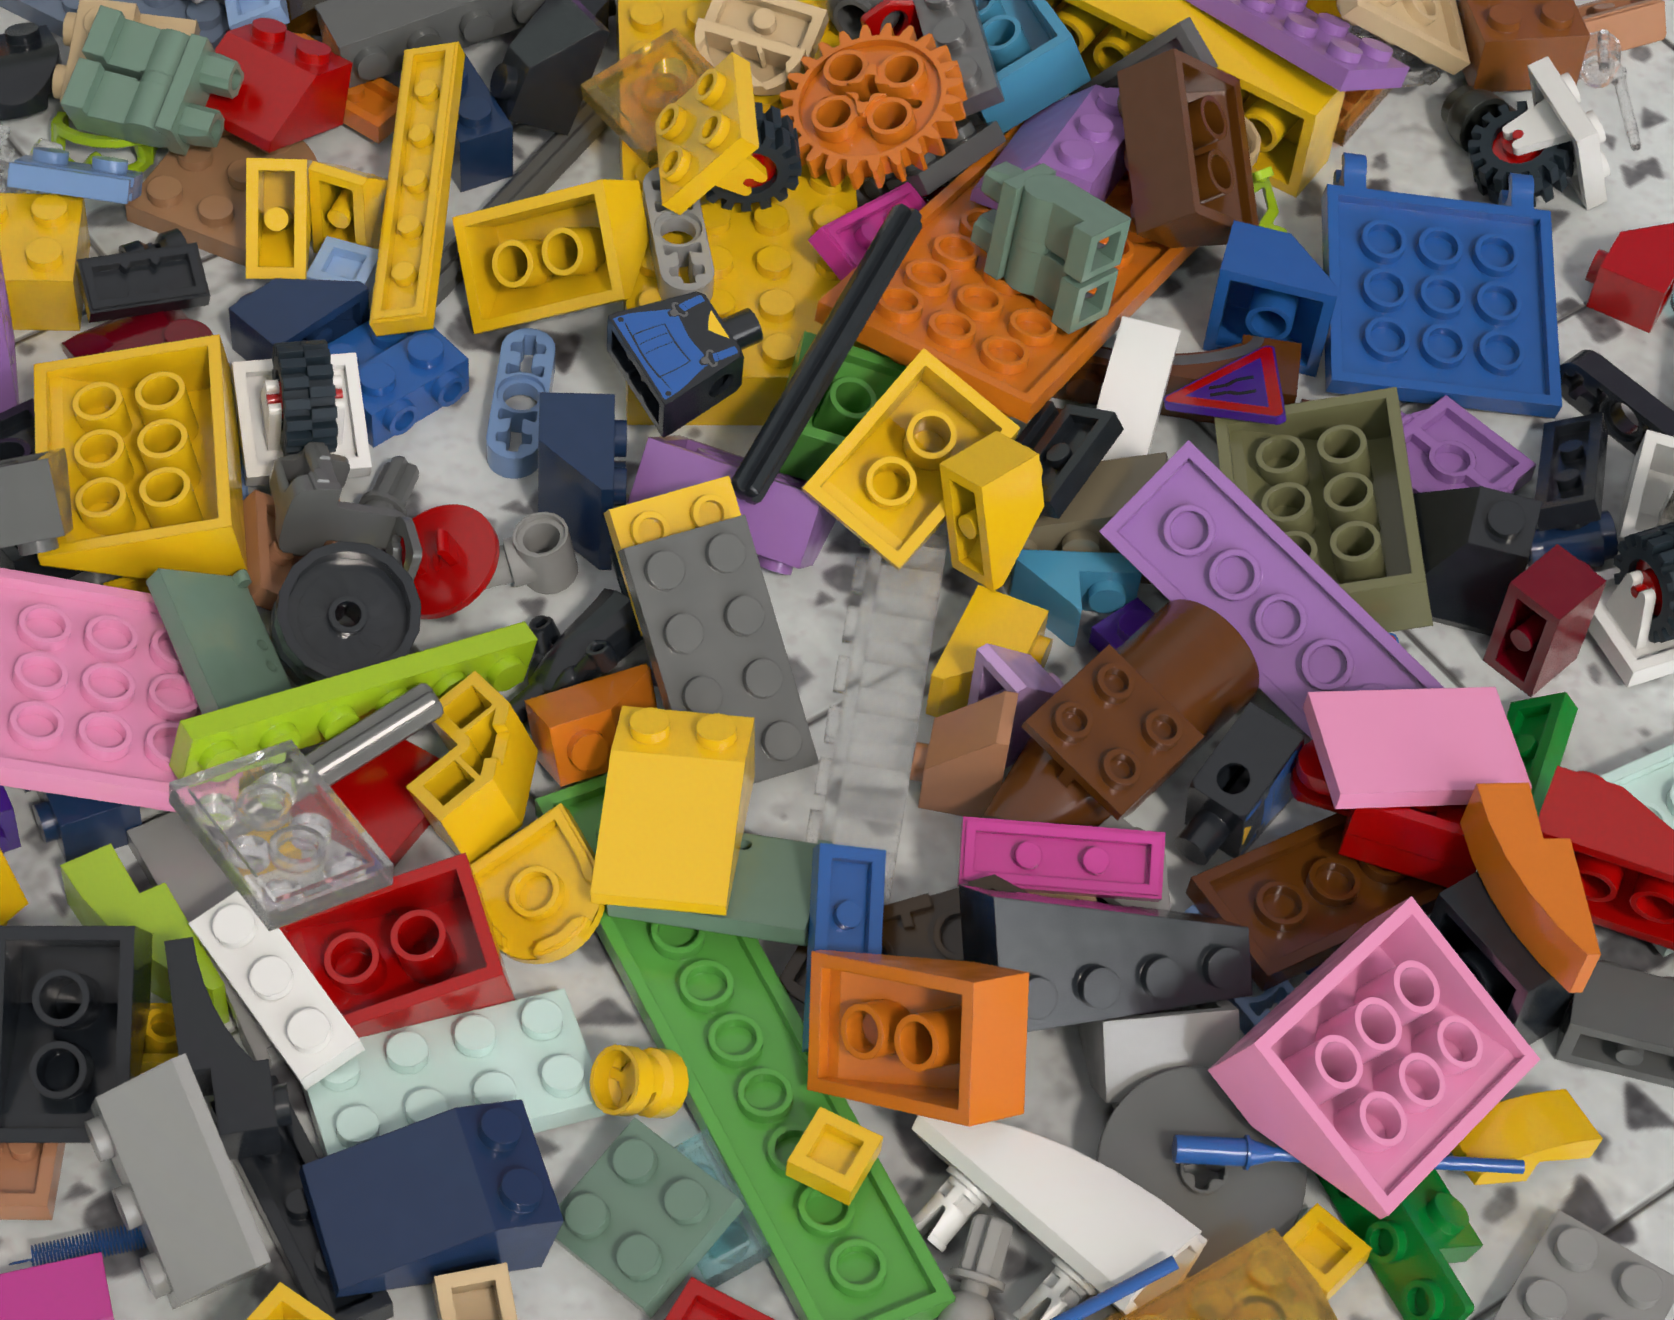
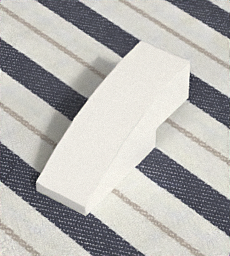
(1138, 383)

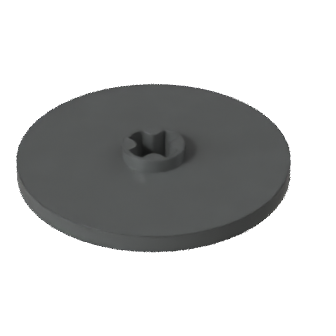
(1228, 1208)

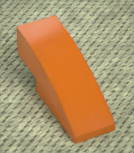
(1532, 881)

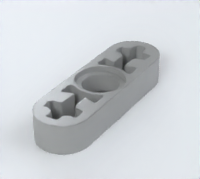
(669, 256)

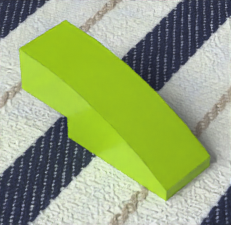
(105, 895)

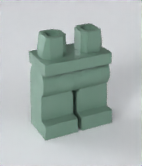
(149, 85)
(1049, 242)

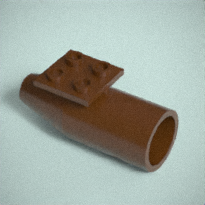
(1129, 720)

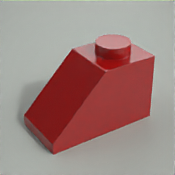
(1634, 276)

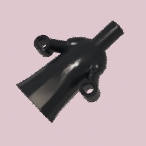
(584, 650)

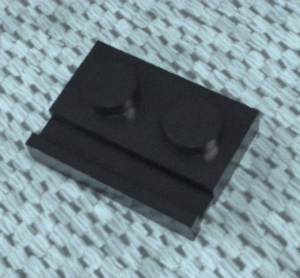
(1069, 449)

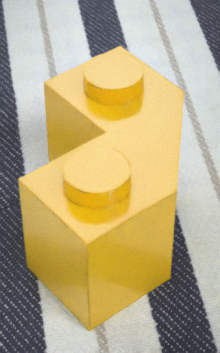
(484, 781)

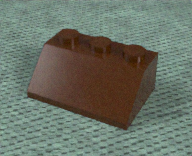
(1185, 150)

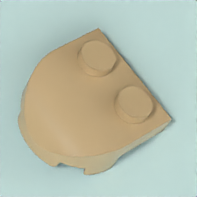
(766, 34)

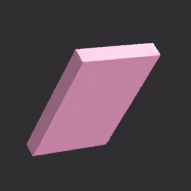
(1411, 745)

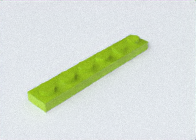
(332, 705)

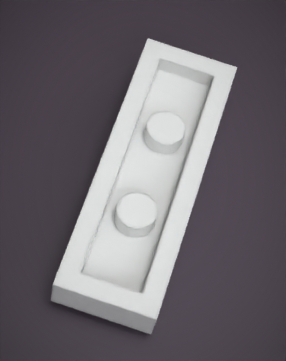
(277, 990)

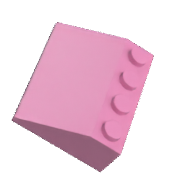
(1377, 1060)

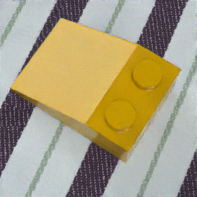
(888, 470)
(674, 810)

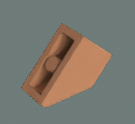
(965, 757)

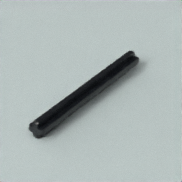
(826, 354)

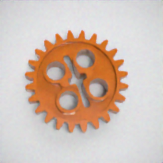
(874, 105)

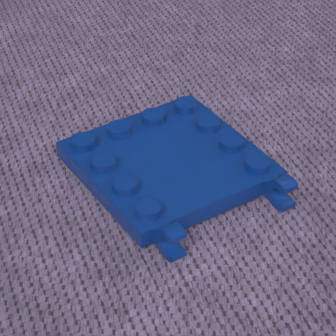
(1441, 296)

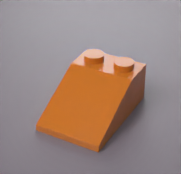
(919, 1035)

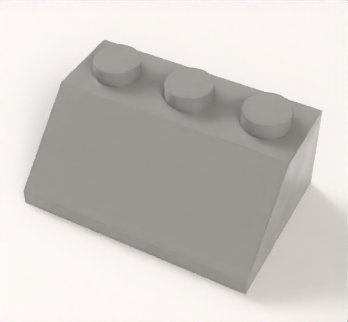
(176, 1183)

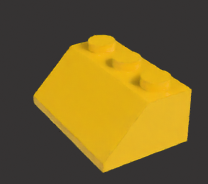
(552, 253)

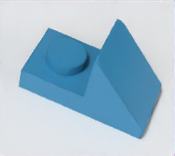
(1072, 583)

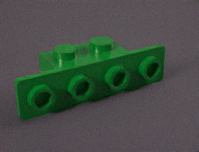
(1415, 1247)

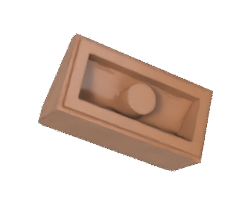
(1630, 21)

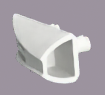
(1071, 1205)

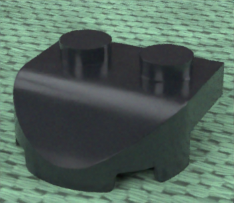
(26, 69)

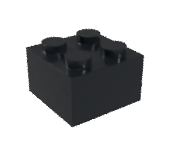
(1499, 959)

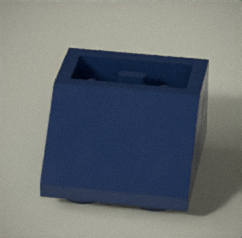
(579, 468)

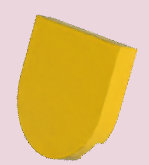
(540, 889)

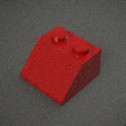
(288, 86)

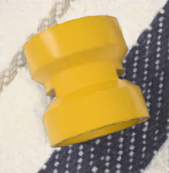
(639, 1081)

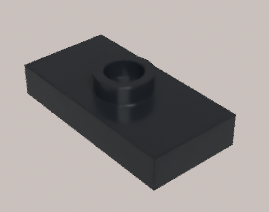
(142, 282)

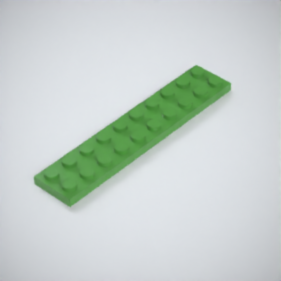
(747, 1085)

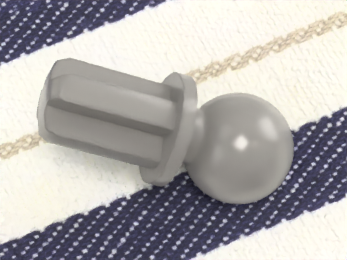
(979, 1269)

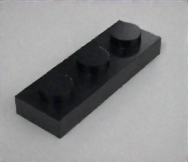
(1572, 472)

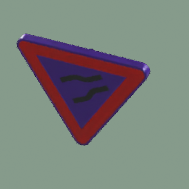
(1240, 391)

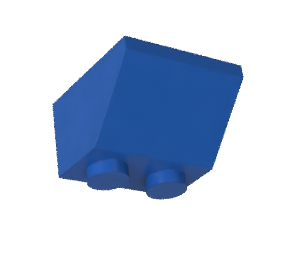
(1271, 292)

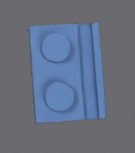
(52, 173)

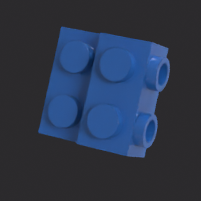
(403, 377)

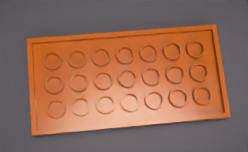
(980, 324)

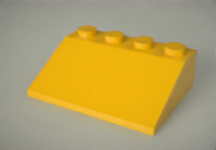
(146, 458)

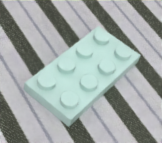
(466, 1059)

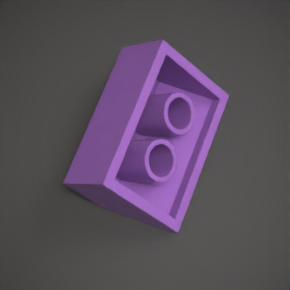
(1076, 138)
(784, 526)

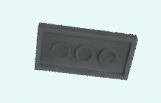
(719, 637)

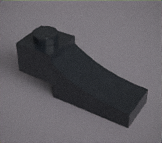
(243, 1092)

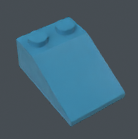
(1031, 57)

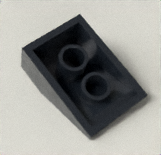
(68, 1024)

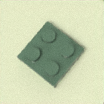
(644, 1217)

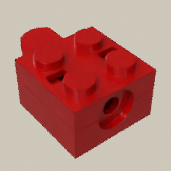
(1407, 840)

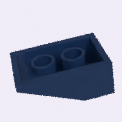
(434, 1200)

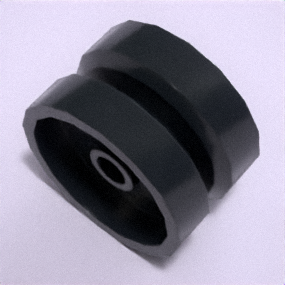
(339, 582)

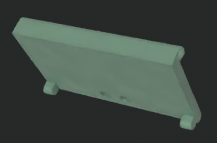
(218, 636)
(766, 896)

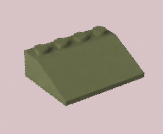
(1342, 493)

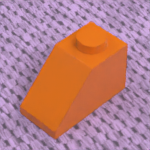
(579, 722)

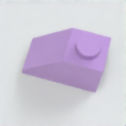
(1008, 670)

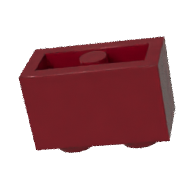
(1544, 620)

